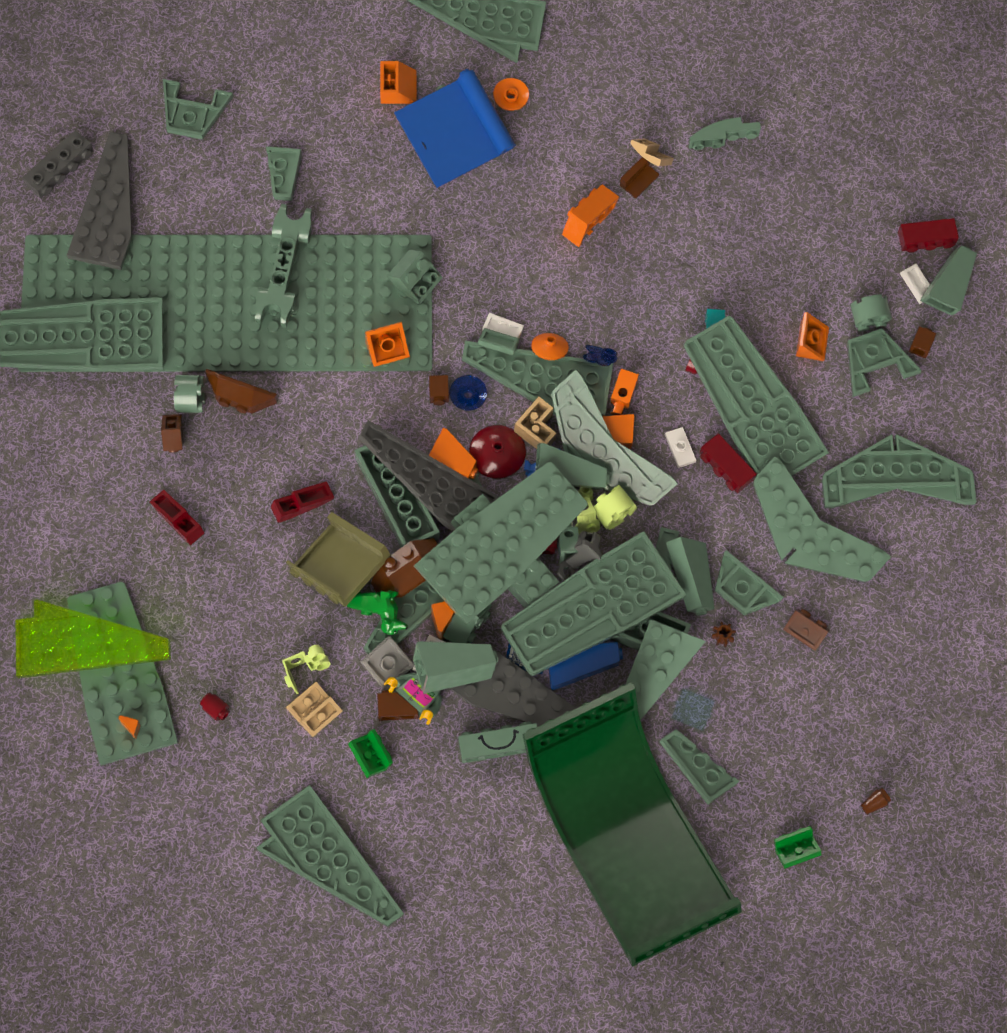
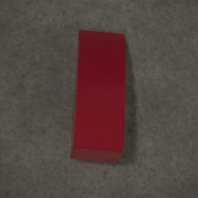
(301, 501)
(177, 517)

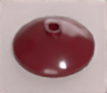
(500, 462)

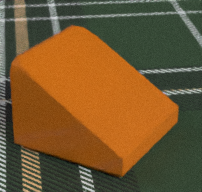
(132, 725)

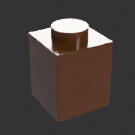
(922, 342)
(438, 389)

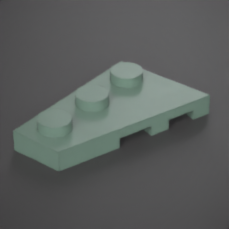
(284, 170)

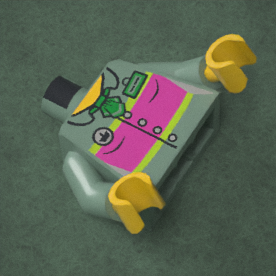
(410, 689)

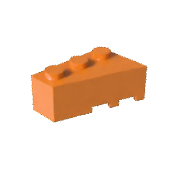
(589, 213)

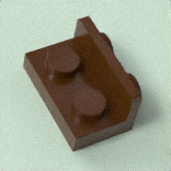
(807, 629)

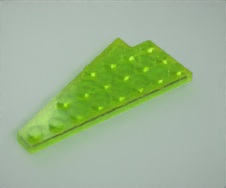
(73, 641)

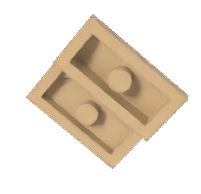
(649, 151)
(314, 709)

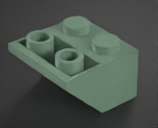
(415, 276)

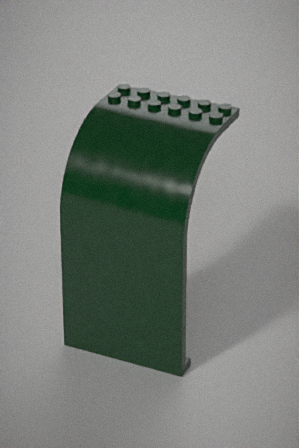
(626, 826)

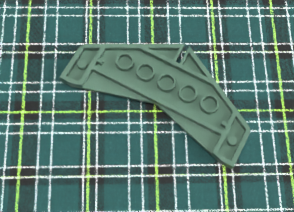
(589, 438)
(907, 468)
(798, 527)

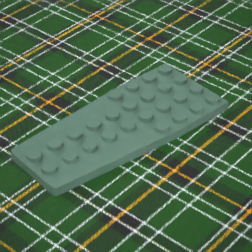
(85, 336)
(752, 400)
(501, 541)
(593, 605)
(124, 689)

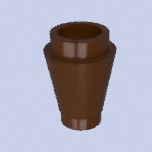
(876, 801)

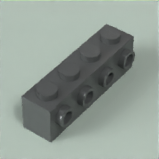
(57, 164)

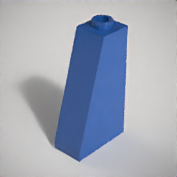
(585, 664)

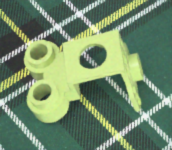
(587, 518)
(315, 659)

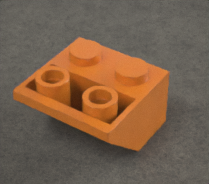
(397, 83)

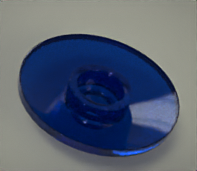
(464, 385)

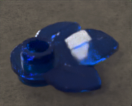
(601, 356)

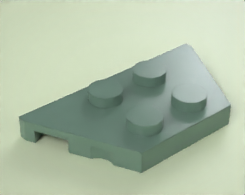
(743, 587)

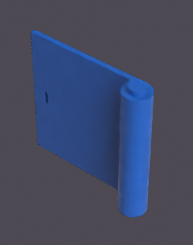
(456, 129)

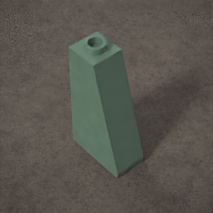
(951, 282)
(575, 469)
(693, 573)

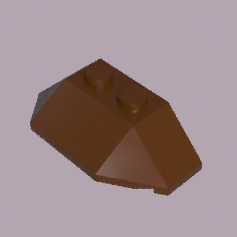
(239, 394)
(399, 571)

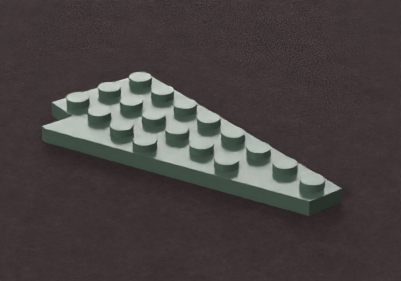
(495, 23)
(535, 376)

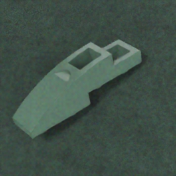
(718, 132)

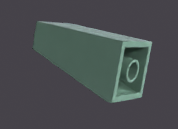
(452, 664)

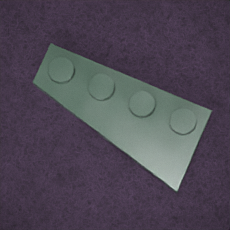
(704, 775)

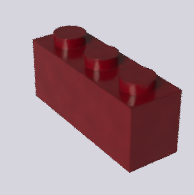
(928, 235)
(727, 463)

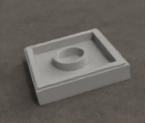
(387, 661)

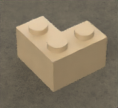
(532, 424)

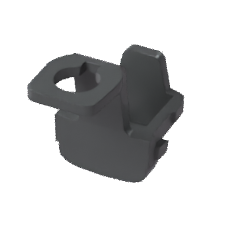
(587, 550)

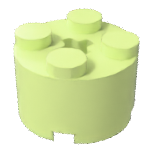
(614, 507)

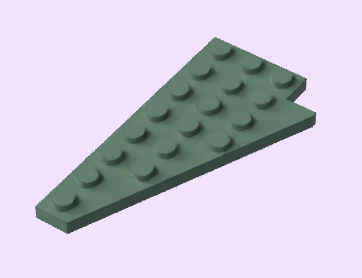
(318, 849)

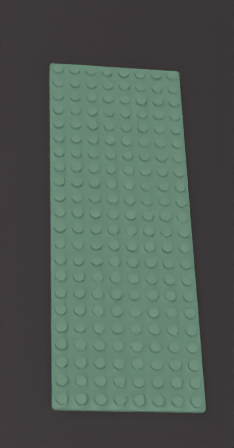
(212, 293)

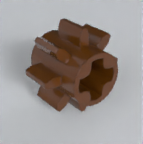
(720, 637)

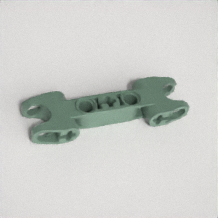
(277, 296)

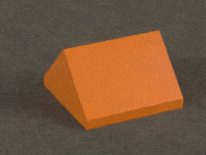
(812, 338)
(387, 344)
(442, 616)

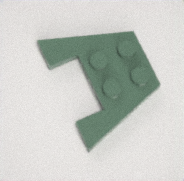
(191, 117)
(872, 353)

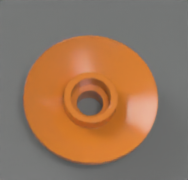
(512, 87)
(549, 346)

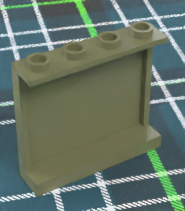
(340, 561)

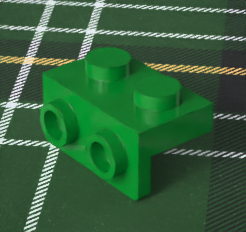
(371, 753)
(796, 847)

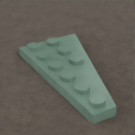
(412, 609)
(659, 661)

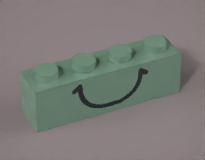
(493, 743)

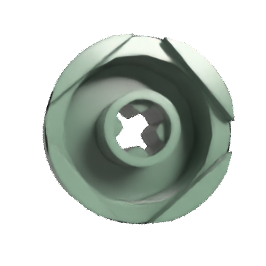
(871, 312)
(188, 394)

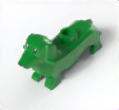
(381, 604)

